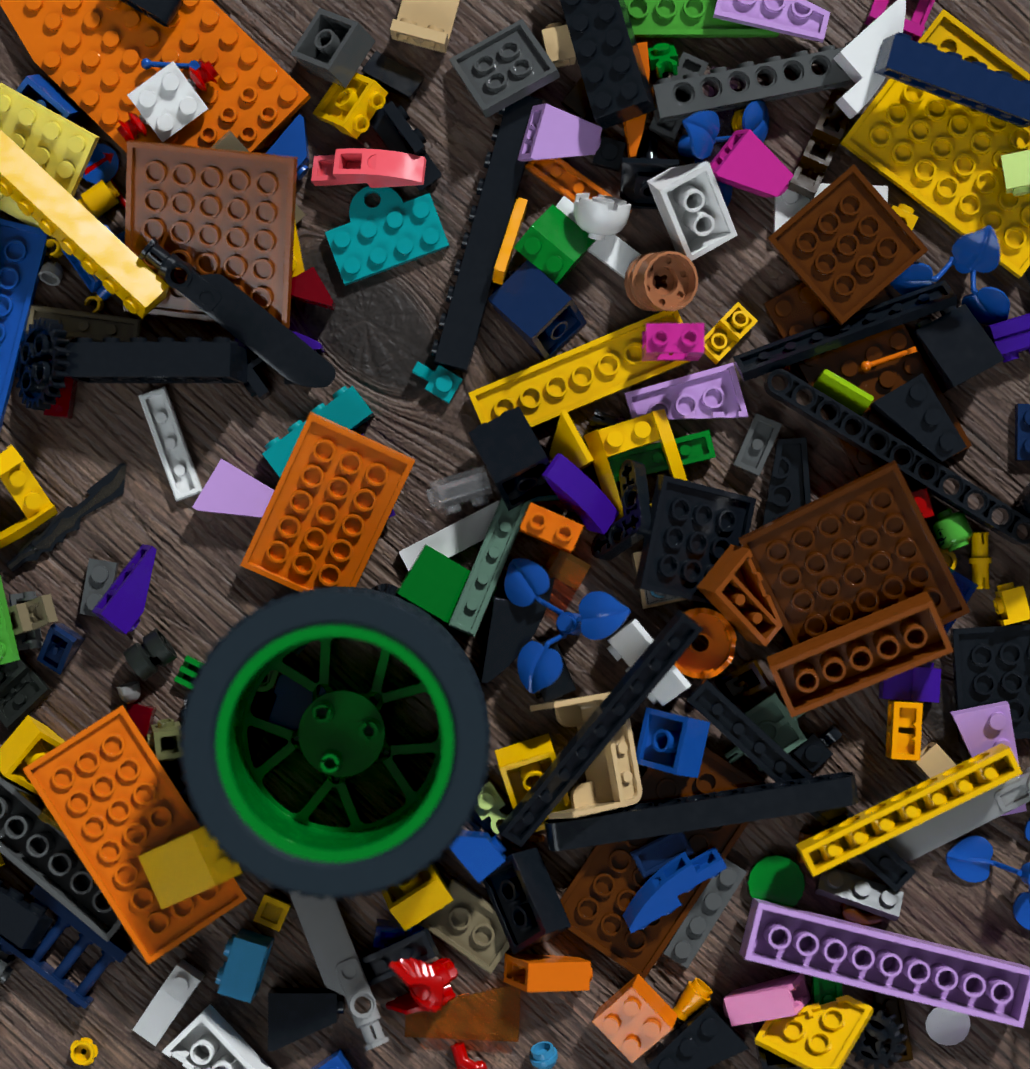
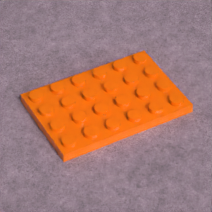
(327, 508)

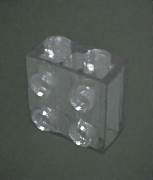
(459, 490)

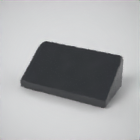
(393, 76)

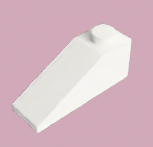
(168, 1002)

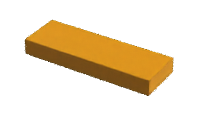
(509, 240)

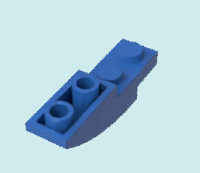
(660, 891)

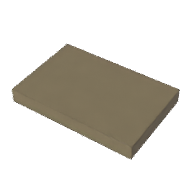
(470, 927)

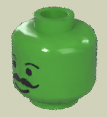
(951, 530)

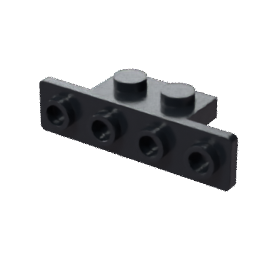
(396, 133)

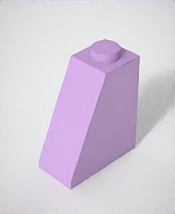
(558, 135)
(233, 493)

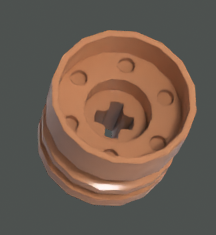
(674, 281)

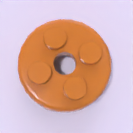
(720, 646)

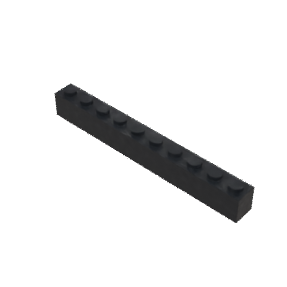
(483, 243)

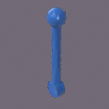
(147, 64)

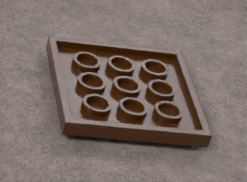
(847, 244)

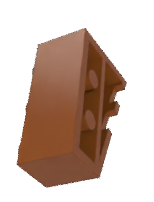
(740, 597)

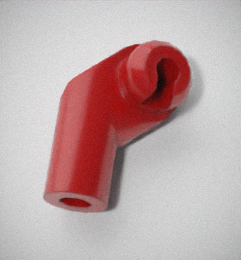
(461, 1058)

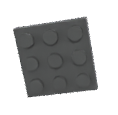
(504, 68)

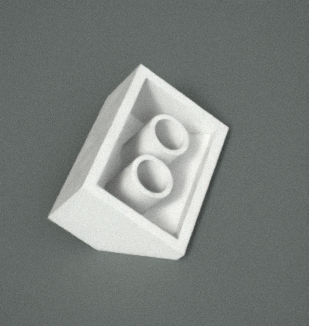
(692, 208)
(629, 645)

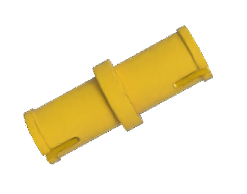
(980, 559)

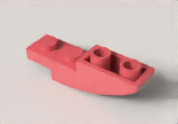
(369, 166)

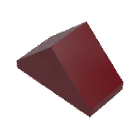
(310, 289)

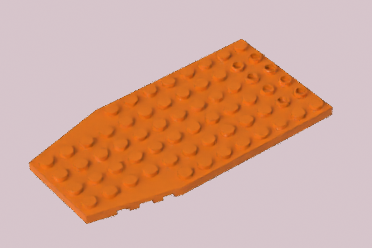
(97, 55)

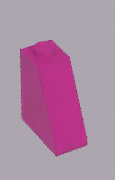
(750, 166)

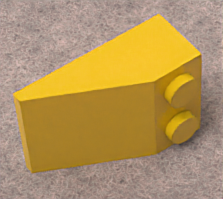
(523, 765)
(187, 867)

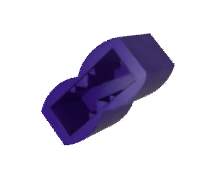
(913, 685)

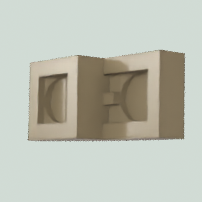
(32, 614)

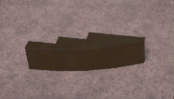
(820, 148)

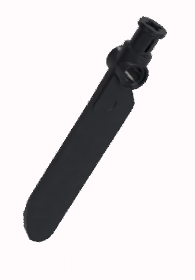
(244, 320)

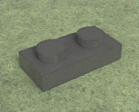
(757, 444)
(98, 580)

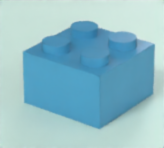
(245, 965)

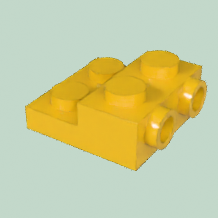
(352, 106)

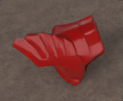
(427, 985)

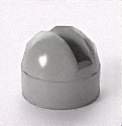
(51, 273)
(129, 691)

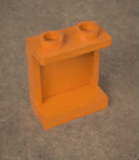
(550, 528)

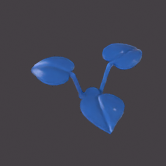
(703, 133)
(971, 253)
(598, 619)
(971, 862)

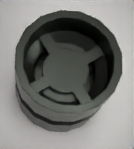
(150, 654)

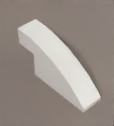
(861, 55)

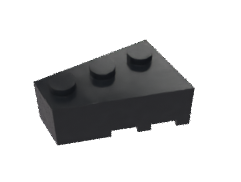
(697, 1043)

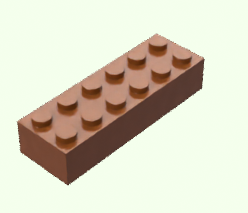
(859, 654)

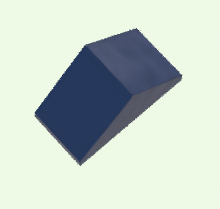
(59, 647)

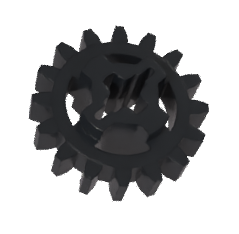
(880, 1051)

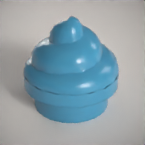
(543, 1055)

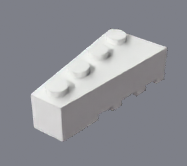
(213, 1044)

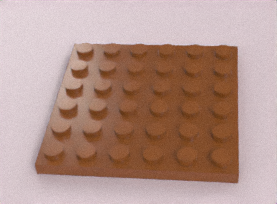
(219, 214)

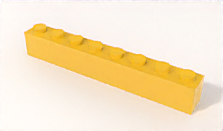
(78, 231)

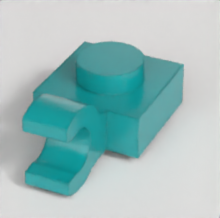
(440, 383)

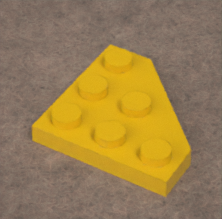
(817, 1034)

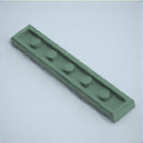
(487, 568)

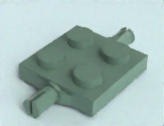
(776, 723)

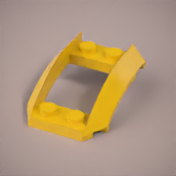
(626, 437)
(26, 494)

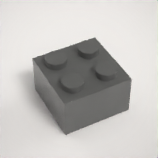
(332, 47)

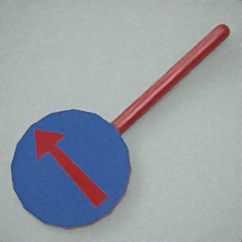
(105, 166)

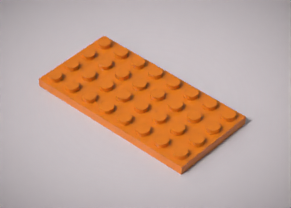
(115, 807)

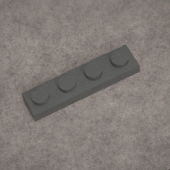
(704, 914)

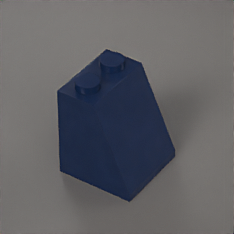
(537, 309)

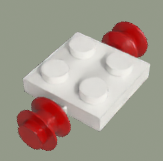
(167, 101)

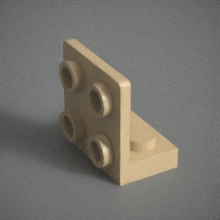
(425, 23)

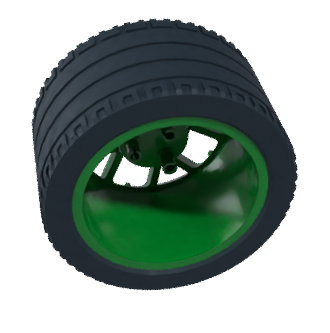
(339, 737)

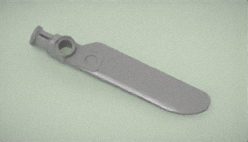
(962, 818)
(338, 960)

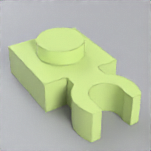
(490, 805)

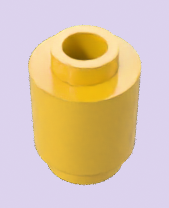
(99, 198)

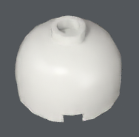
(600, 215)

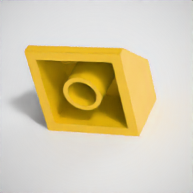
(25, 746)
(418, 897)

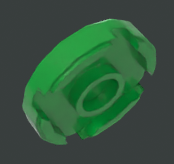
(776, 880)

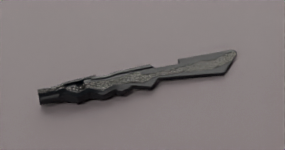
(69, 519)

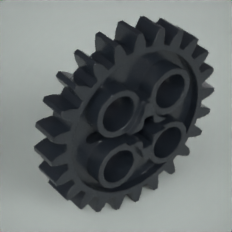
(42, 364)

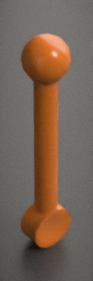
(866, 365)

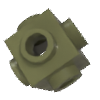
(165, 750)

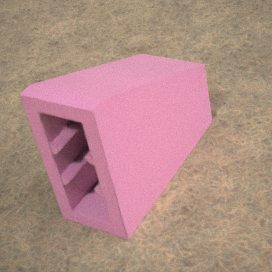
(767, 1000)

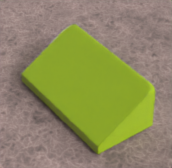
(843, 391)

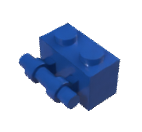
(44, 93)

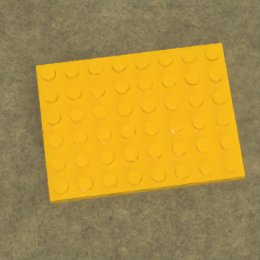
(948, 152)

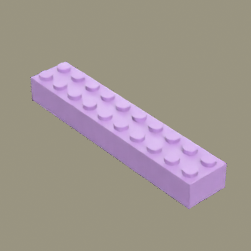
(886, 962)

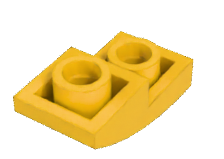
(728, 332)

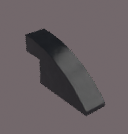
(507, 632)

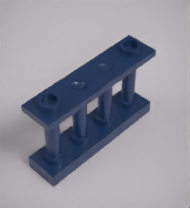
(111, 951)

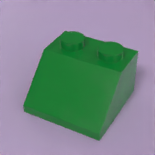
(554, 244)

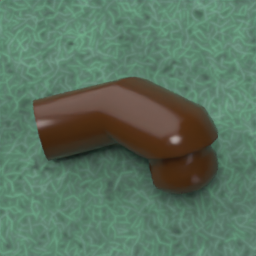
(856, 916)

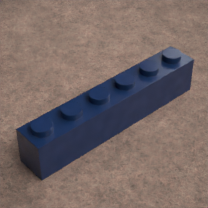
(955, 78)

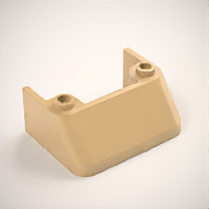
(613, 775)

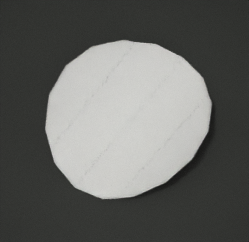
(947, 1026)

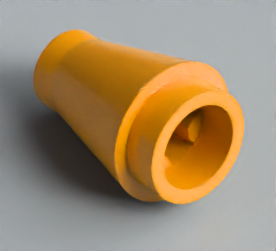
(693, 998)

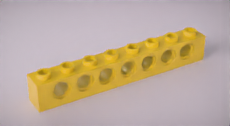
(908, 809)

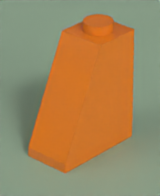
(547, 972)

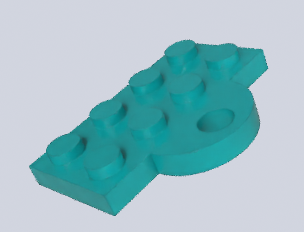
(385, 234)

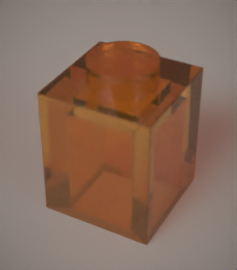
(567, 568)

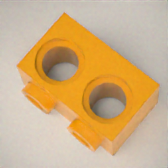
(904, 730)

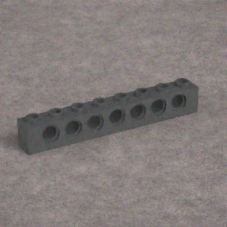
(746, 73)

